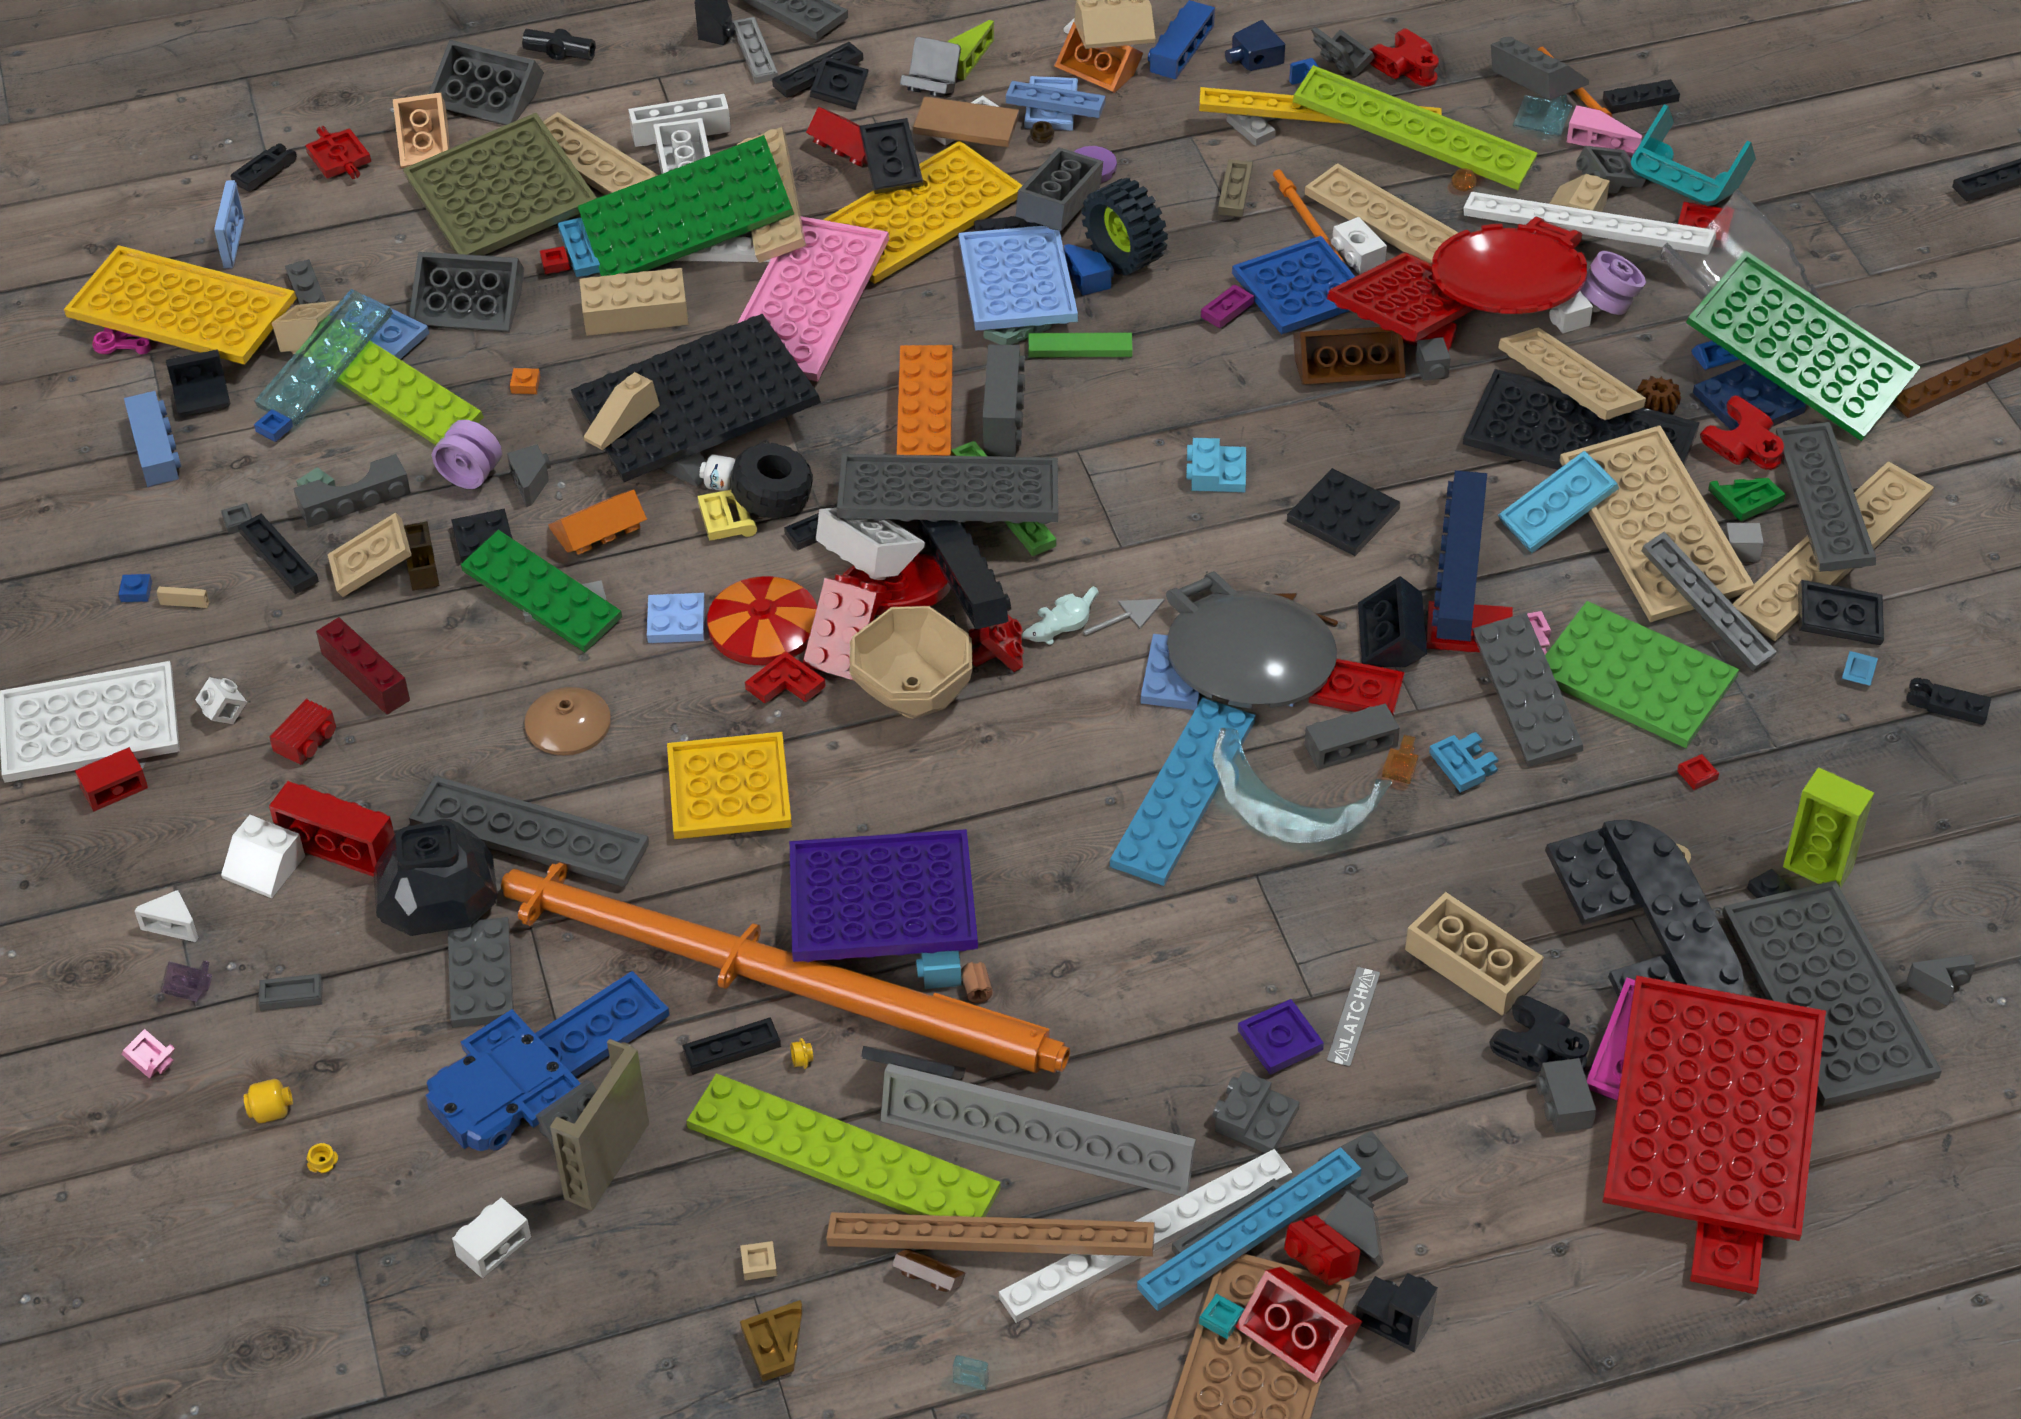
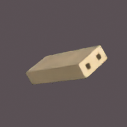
(183, 597)

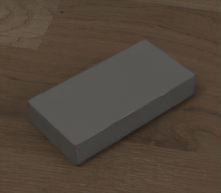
(290, 992)

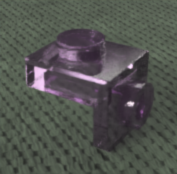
(186, 981)

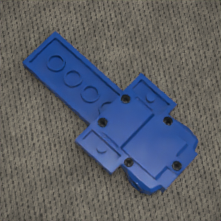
(522, 1072)

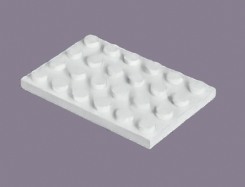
(87, 718)

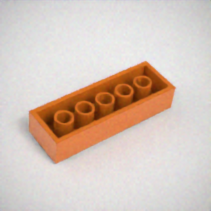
(925, 400)

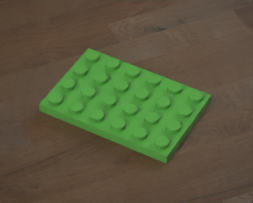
(1638, 674)

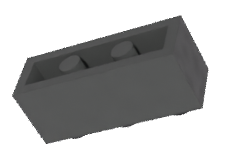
(1351, 736)

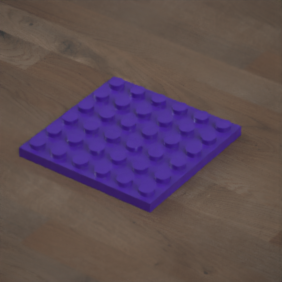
(881, 895)

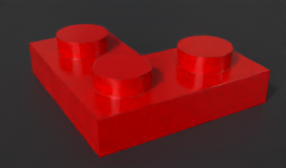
(785, 673)

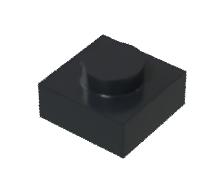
(1767, 884)

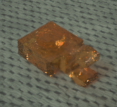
(1401, 763)

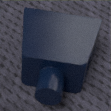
(1256, 47)

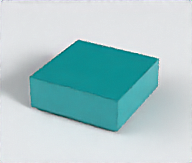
(1221, 1316)

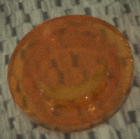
(1463, 180)

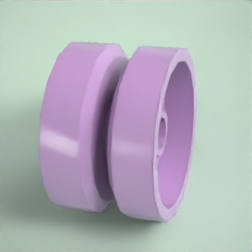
(1612, 283)
(466, 454)

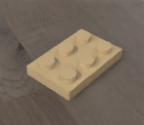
(369, 554)

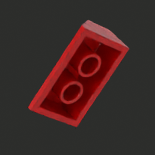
(839, 134)
(1297, 1323)

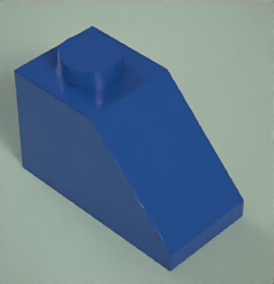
(1088, 269)

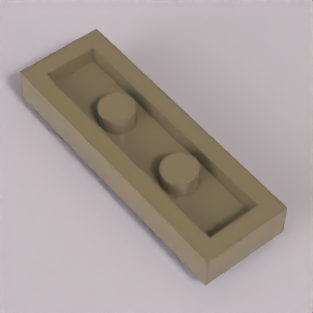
(1235, 188)

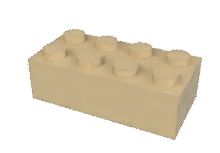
(633, 301)
(1474, 953)

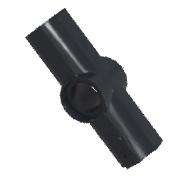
(558, 44)

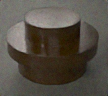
(1042, 132)

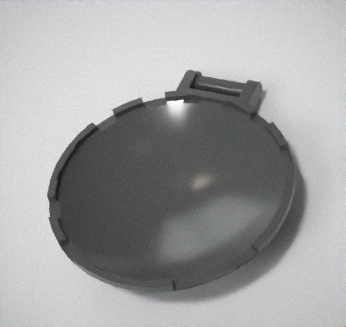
(1248, 645)

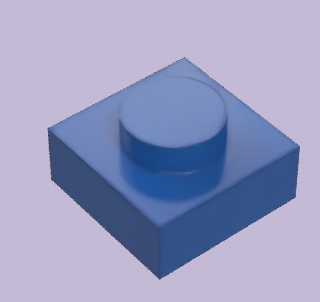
(273, 425)
(135, 588)

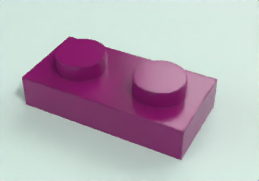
(1227, 306)

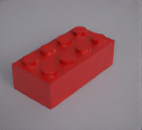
(333, 827)

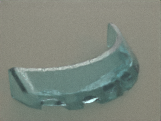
(1275, 814)

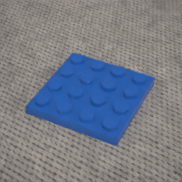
(1295, 283)

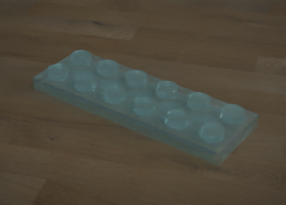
(324, 356)

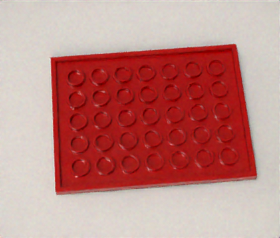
(1716, 1108)

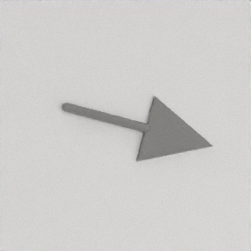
(1137, 610)

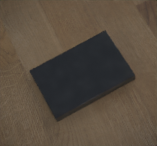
(891, 156)
(1840, 612)
(912, 1062)

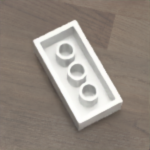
(680, 143)

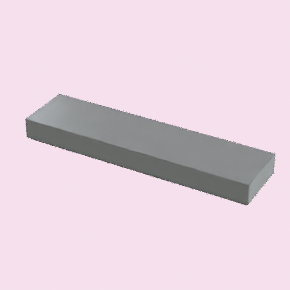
(755, 50)

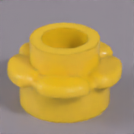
(801, 1053)
(319, 1152)

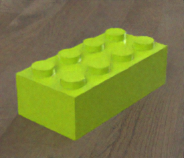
(1828, 828)

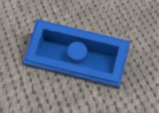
(1712, 355)

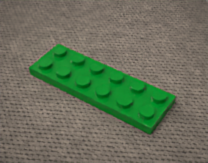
(541, 591)

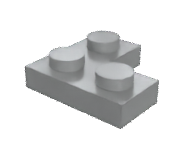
(1252, 127)

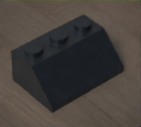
(1392, 625)

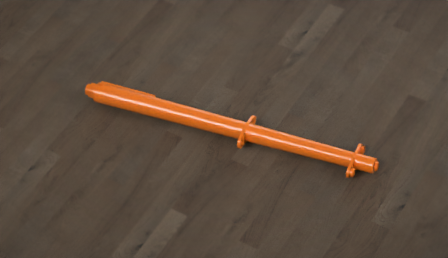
(930, 1016)

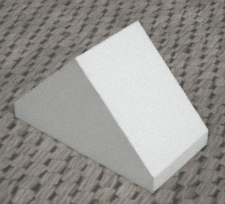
(167, 917)

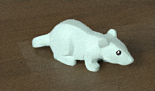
(1068, 615)

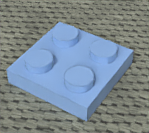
(675, 618)

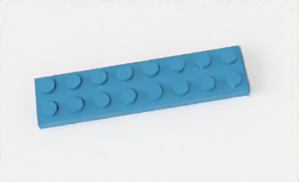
(1178, 795)

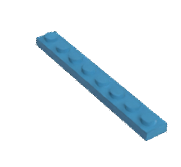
(1248, 1229)

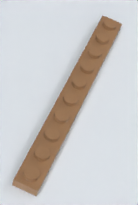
(991, 1234)

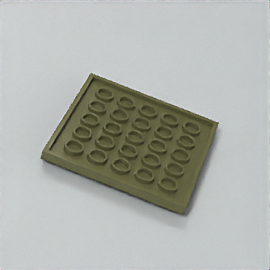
(499, 187)

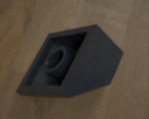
(714, 21)

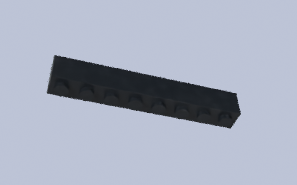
(966, 572)

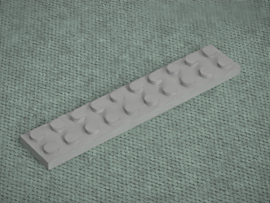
(1037, 1130)

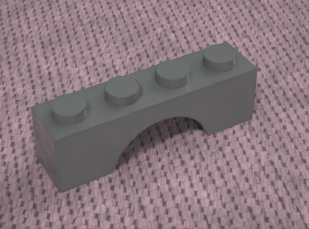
(324, 502)

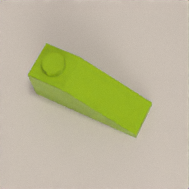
(973, 46)

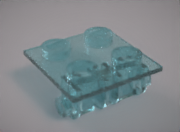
(1543, 114)

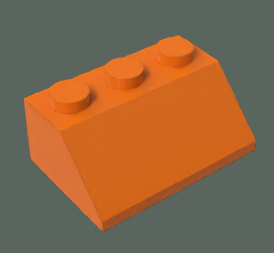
(1101, 66)
(599, 522)

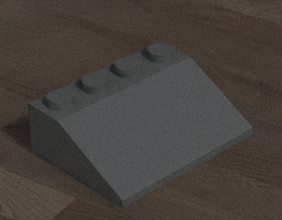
(486, 82)
(466, 291)

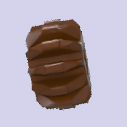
(1660, 394)

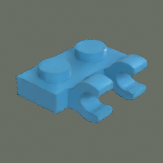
(1457, 762)

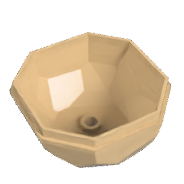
(912, 660)

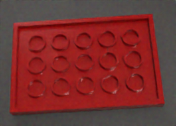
(1399, 298)

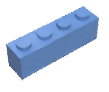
(152, 439)

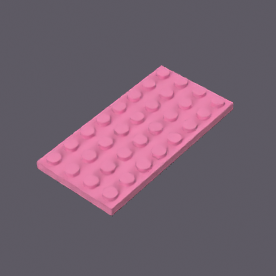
(816, 289)

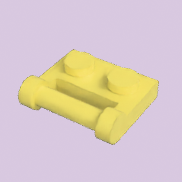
(718, 517)

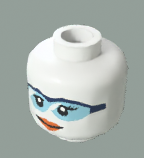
(717, 472)

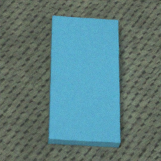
(1558, 501)

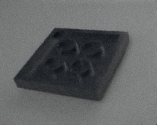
(1343, 512)

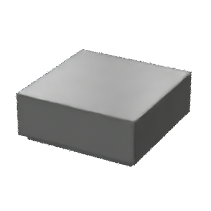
(235, 516)

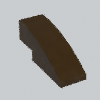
(421, 563)

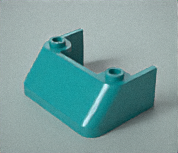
(1655, 162)

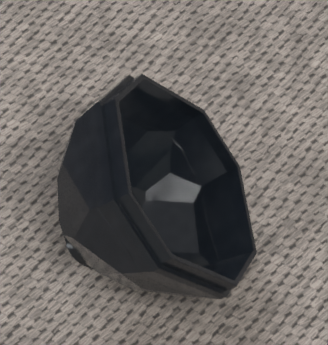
(434, 878)

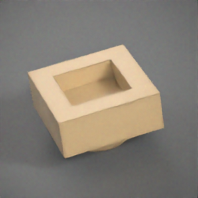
(758, 1260)

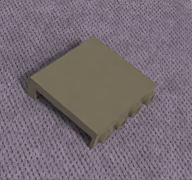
(604, 1133)

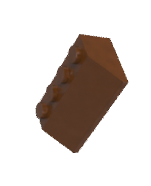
(1330, 354)

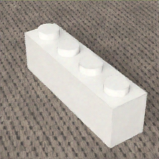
(711, 109)

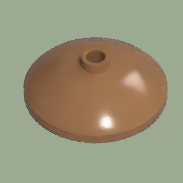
(567, 721)

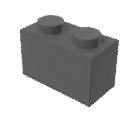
(1566, 1095)

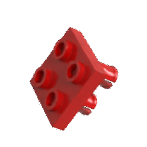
(998, 641)

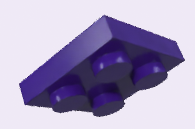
(1280, 1036)

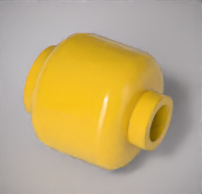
(267, 1101)

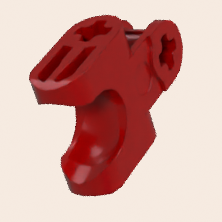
(1410, 57)
(1749, 439)

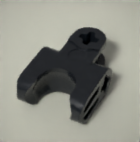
(1545, 1040)

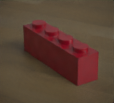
(363, 665)

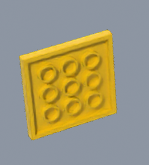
(728, 785)

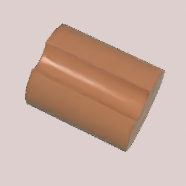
(976, 982)

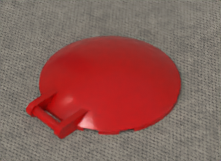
(1511, 267)

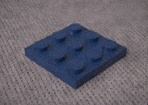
(1751, 387)

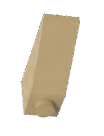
(623, 409)

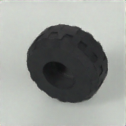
(771, 480)

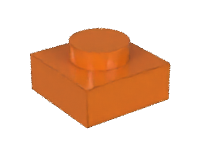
(525, 381)

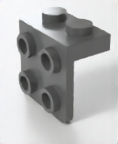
(1343, 50)

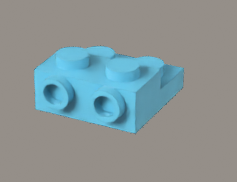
(1216, 466)

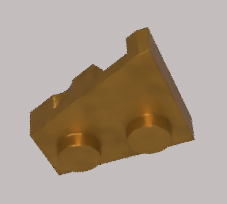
(774, 1339)

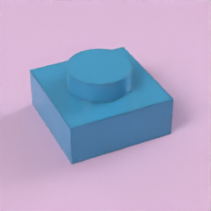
(1860, 668)

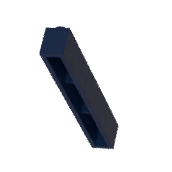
(1461, 556)

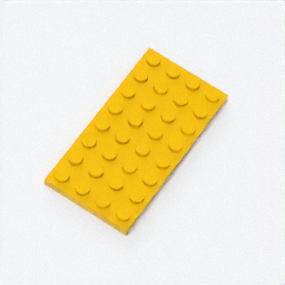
(954, 194)
(180, 304)

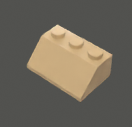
(1114, 22)

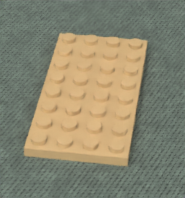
(1654, 499)

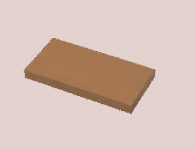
(966, 121)

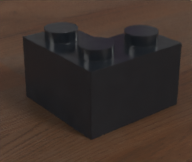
(1398, 1311)

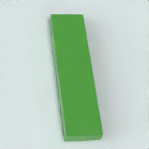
(1080, 344)

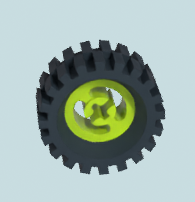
(1124, 225)

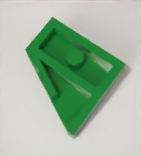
(1747, 497)

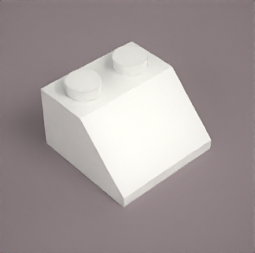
(262, 856)

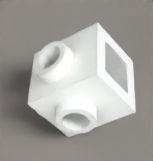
(221, 700)

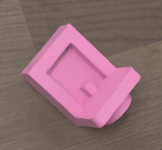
(148, 1054)

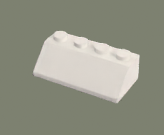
(870, 545)

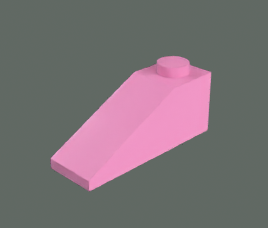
(1598, 129)

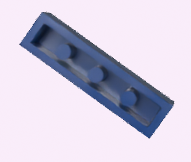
(1181, 39)

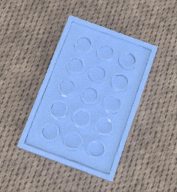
(1017, 278)

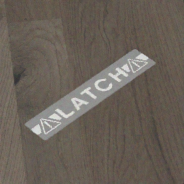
(1353, 1016)

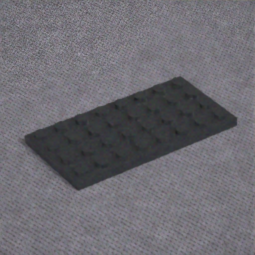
(1540, 422)

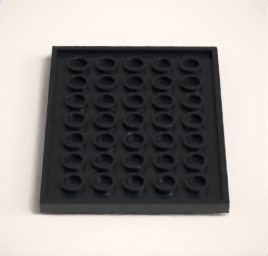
(705, 395)

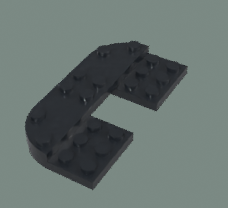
(1641, 867)

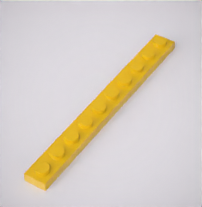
(1263, 105)

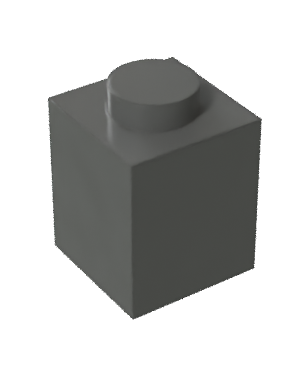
(1433, 359)

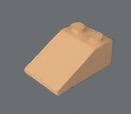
(420, 127)

